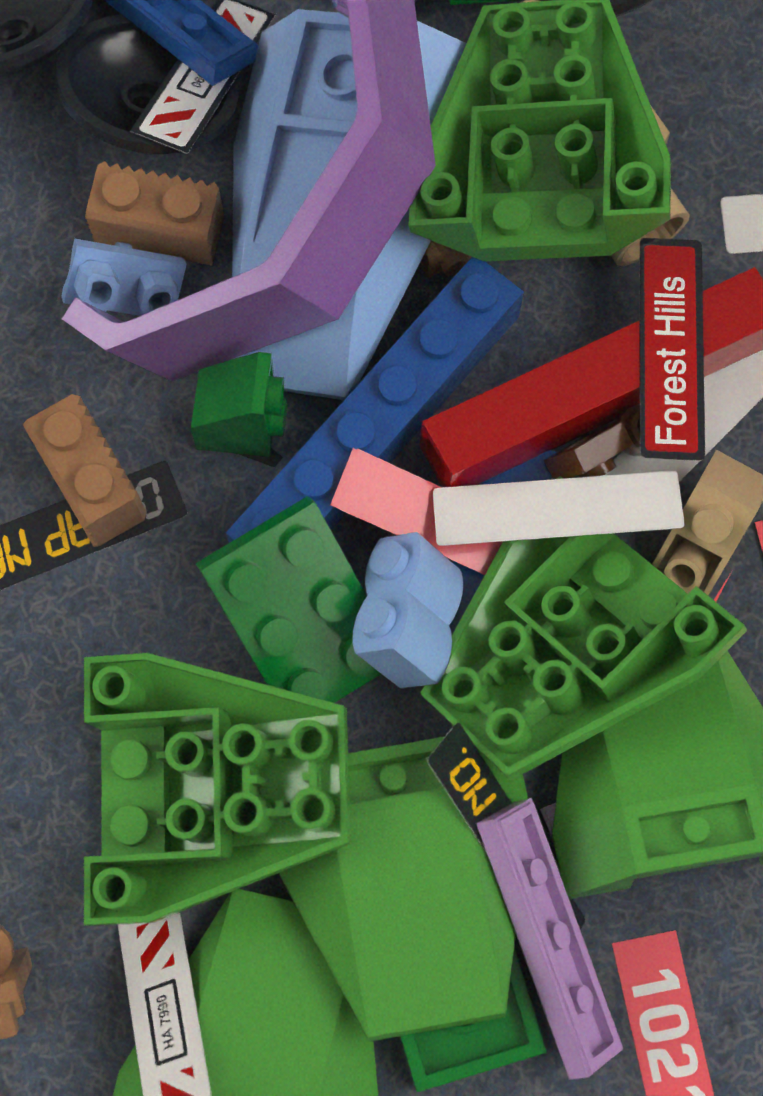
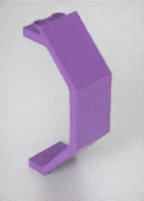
(330, 237)

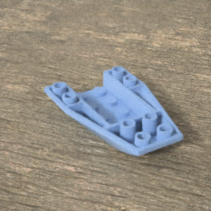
(287, 132)

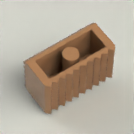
(155, 213)
(85, 469)

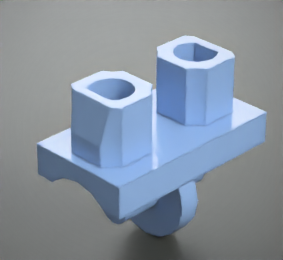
(122, 277)

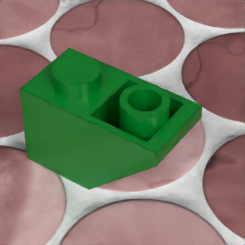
(239, 406)

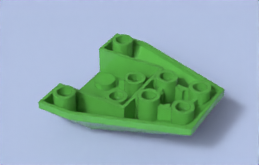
(544, 140)
(570, 645)
(205, 784)
(664, 788)
(412, 901)
(270, 1009)

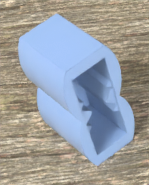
(408, 610)

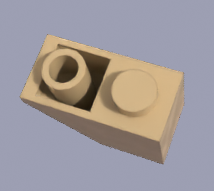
(713, 524)

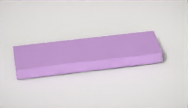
(550, 938)

